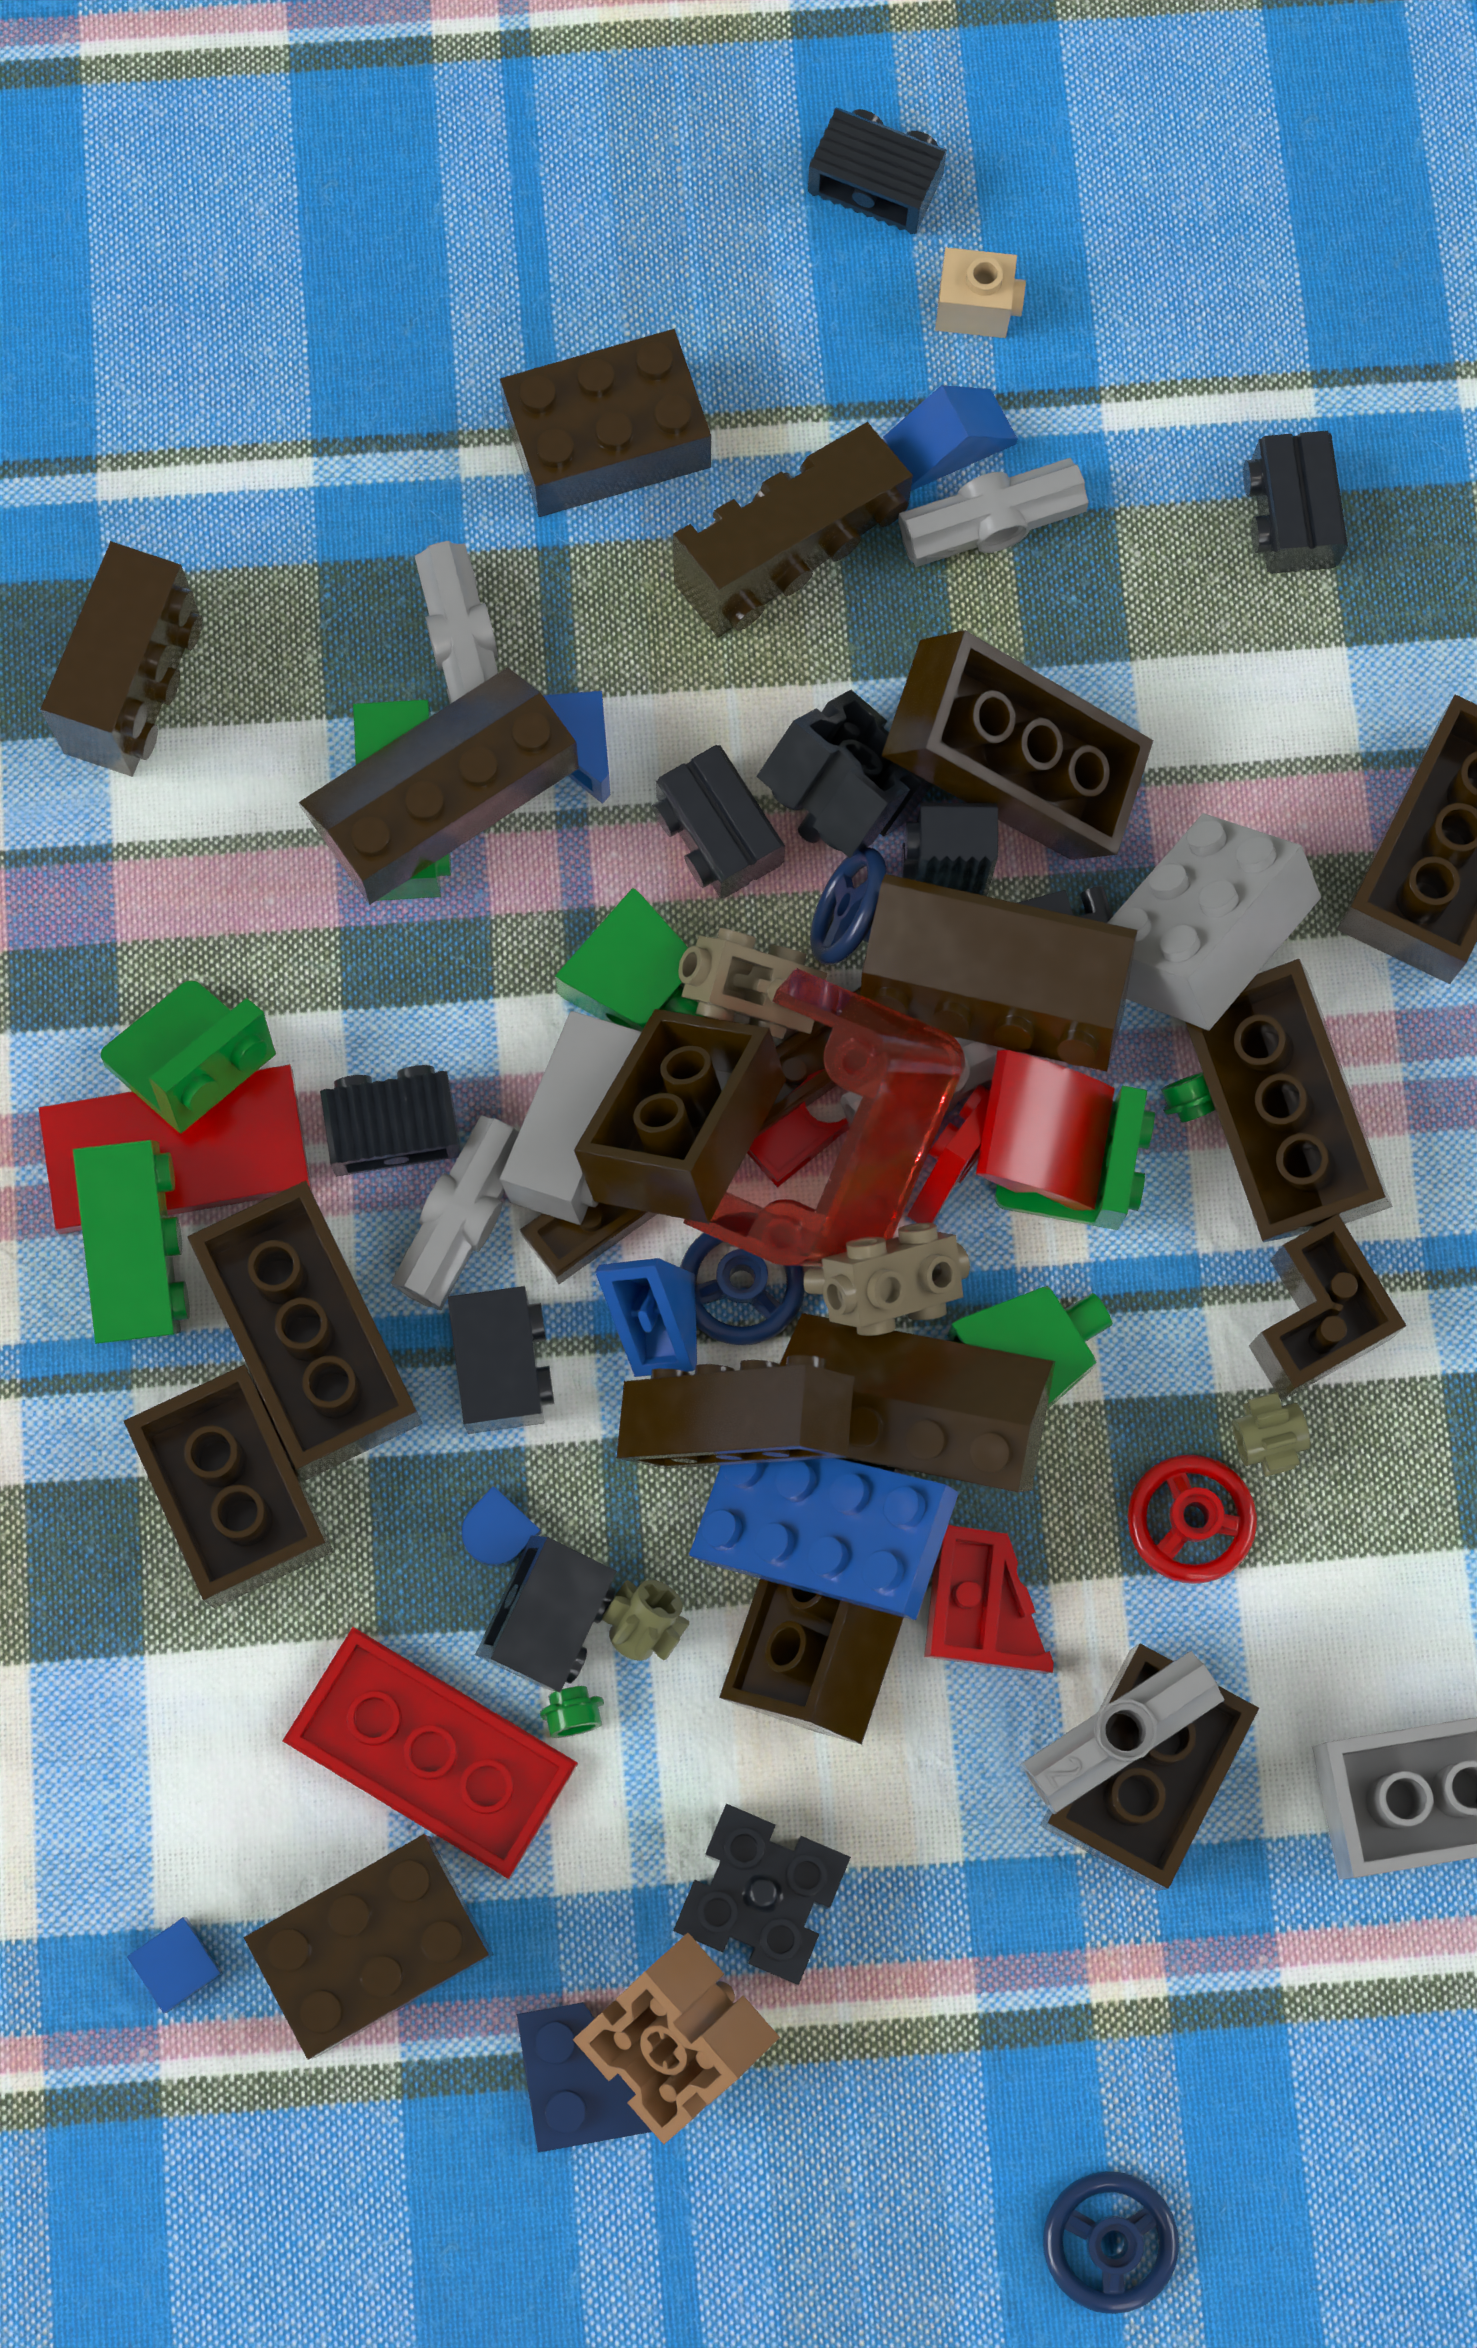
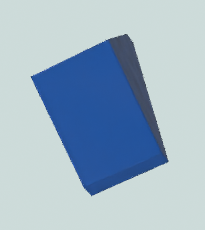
(950, 432)
(584, 719)
(652, 1313)

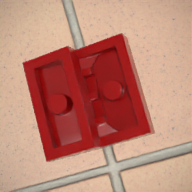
(1045, 1130)

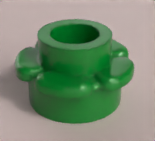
(1188, 1098)
(572, 1712)

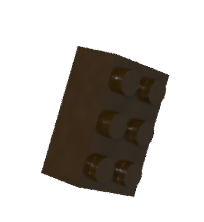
(606, 422)
(122, 660)
(680, 1115)
(228, 1487)
(1156, 1804)
(368, 1946)

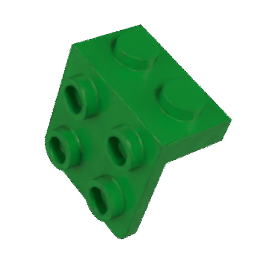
(189, 1052)
(1119, 1184)

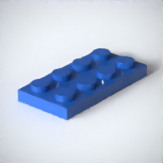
(828, 1529)

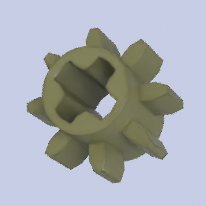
(1271, 1434)
(645, 1620)

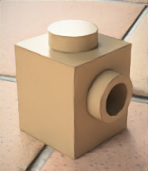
(978, 293)

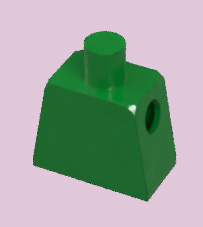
(627, 967)
(1042, 1329)

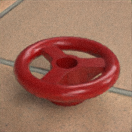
(1174, 1473)

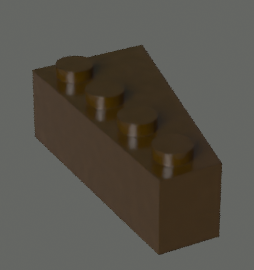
(789, 529)

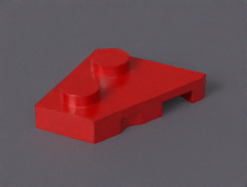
(956, 1155)
(981, 1606)

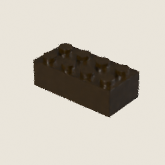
(1018, 741)
(1423, 876)
(304, 1330)

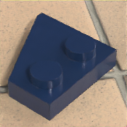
(566, 2090)

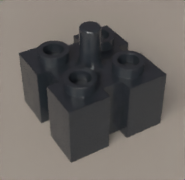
(838, 774)
(762, 1894)

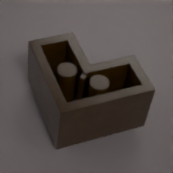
(1339, 1315)

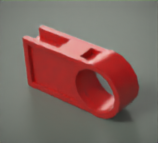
(793, 1142)

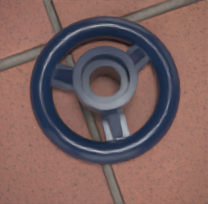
(851, 908)
(777, 1315)
(1155, 2213)

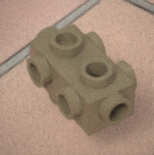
(735, 978)
(891, 1278)

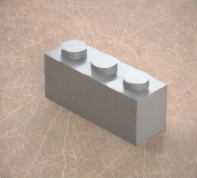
(542, 1163)

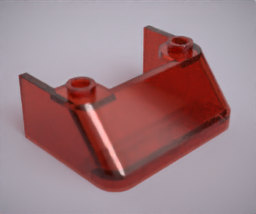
(906, 1087)

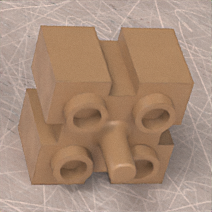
(676, 2038)

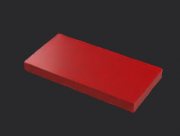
(229, 1156)
(430, 1752)

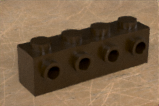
(736, 1415)

